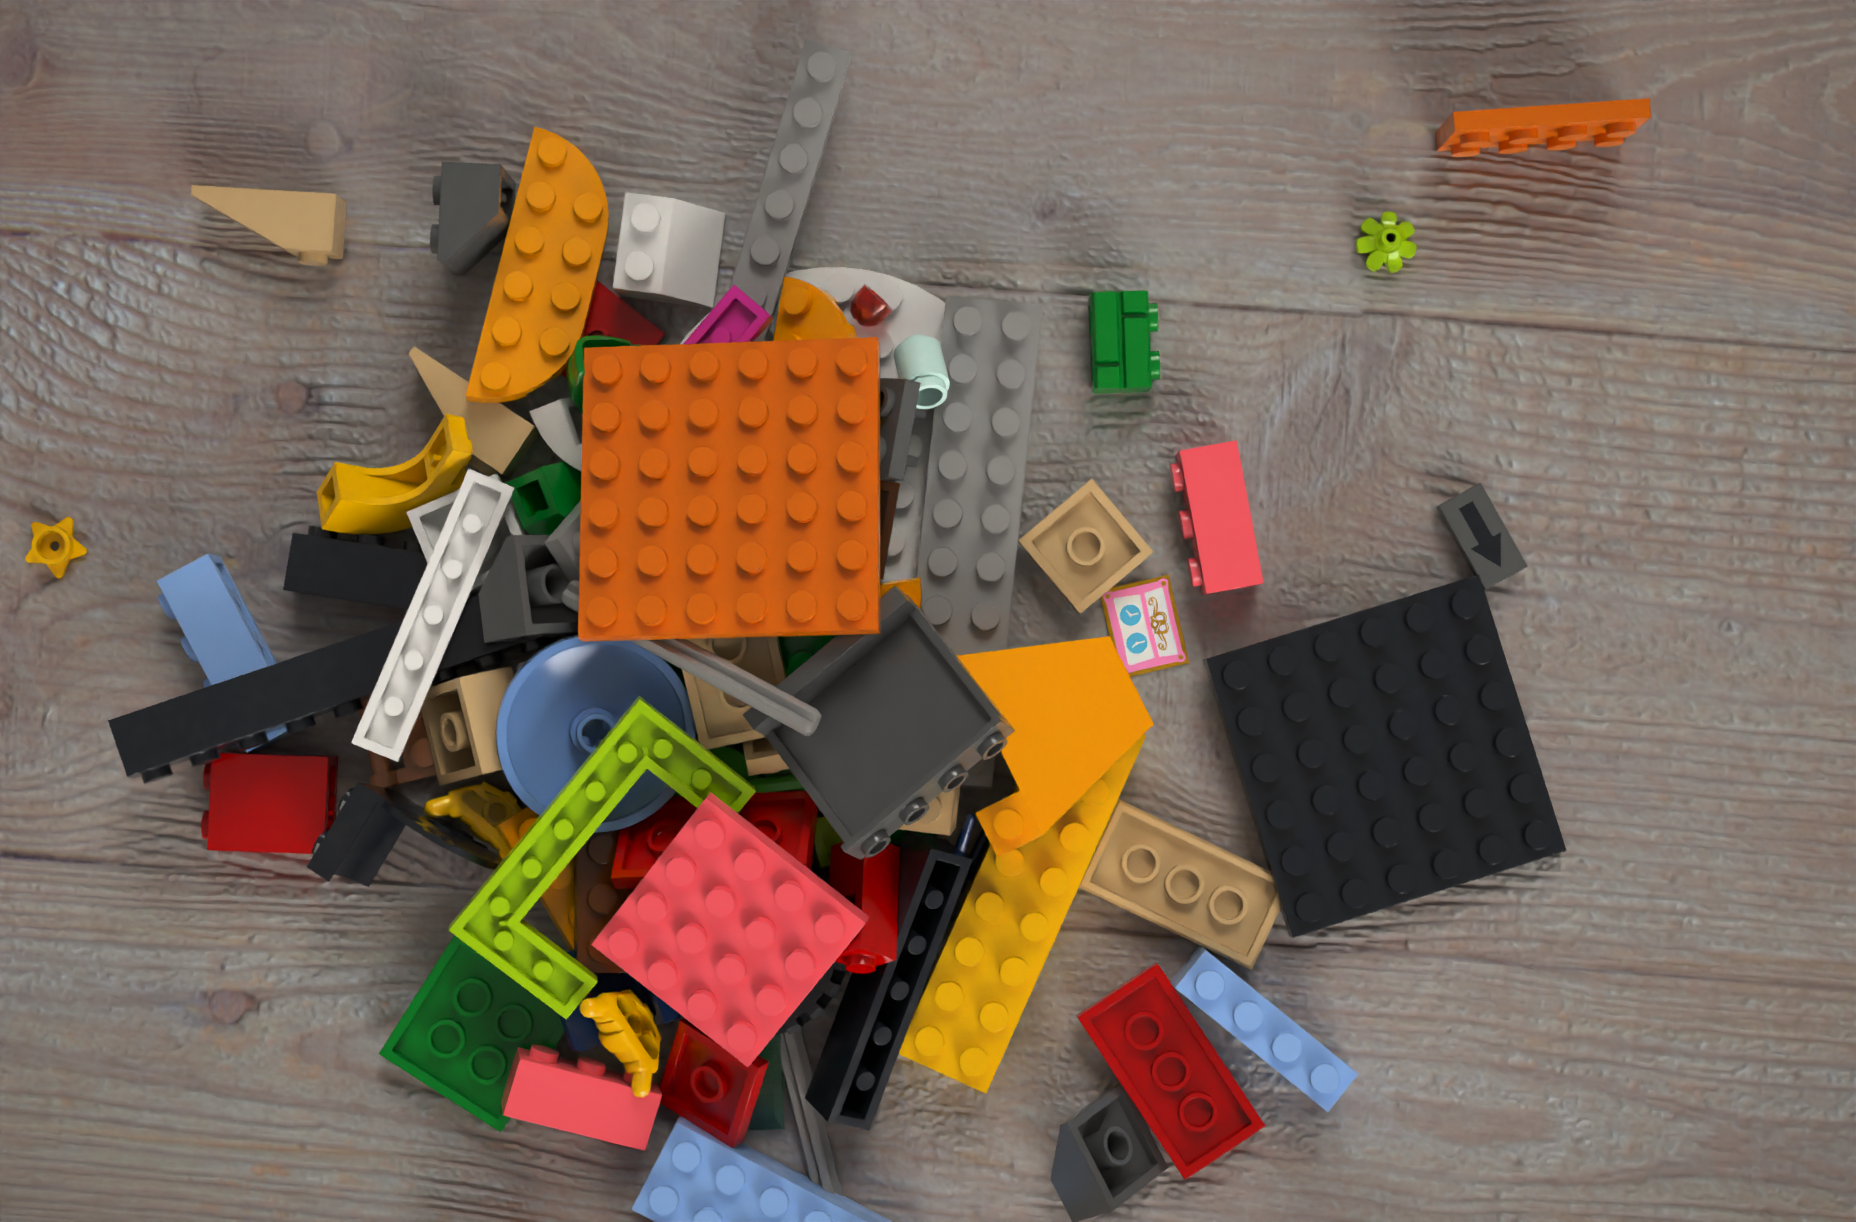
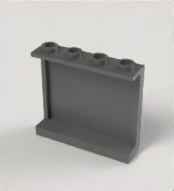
(892, 729)

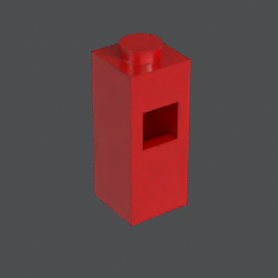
(874, 889)

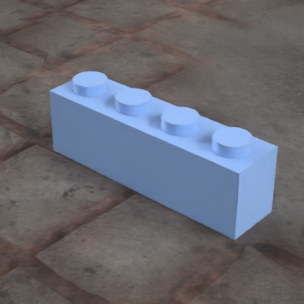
(216, 624)
(1263, 1028)

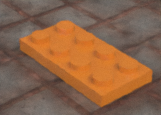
(1552, 125)

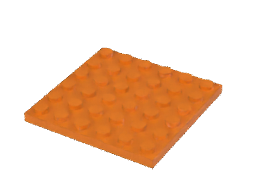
(730, 490)

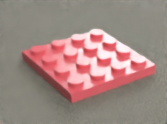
(730, 930)

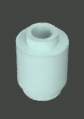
(922, 361)

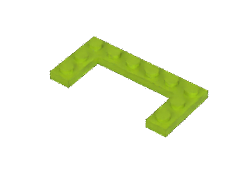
(494, 915)

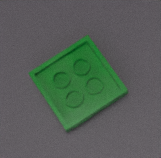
(467, 1031)

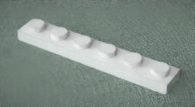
(433, 615)

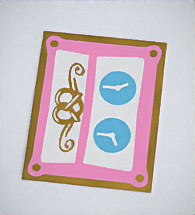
(1145, 625)

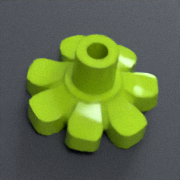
(1379, 248)

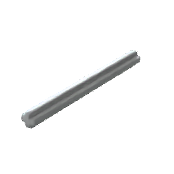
(724, 676)

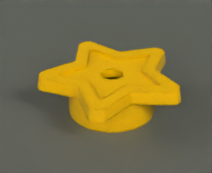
(42, 541)

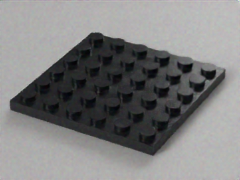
(1384, 755)

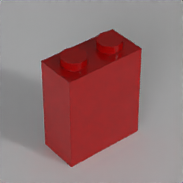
(269, 801)

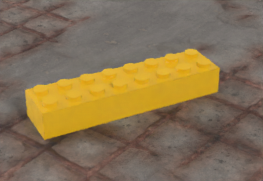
(1005, 939)

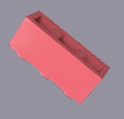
(1216, 518)
(578, 1097)

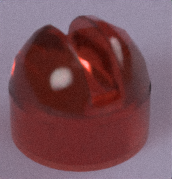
(869, 307)

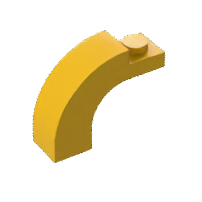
(377, 498)

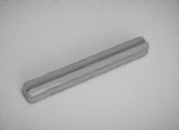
(808, 1121)

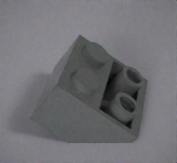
(473, 212)

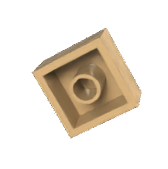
(463, 723)

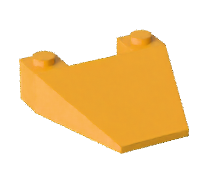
(1070, 722)

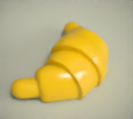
(479, 808)
(628, 1032)

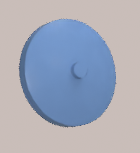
(567, 704)

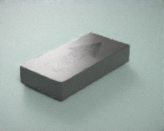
(1481, 536)

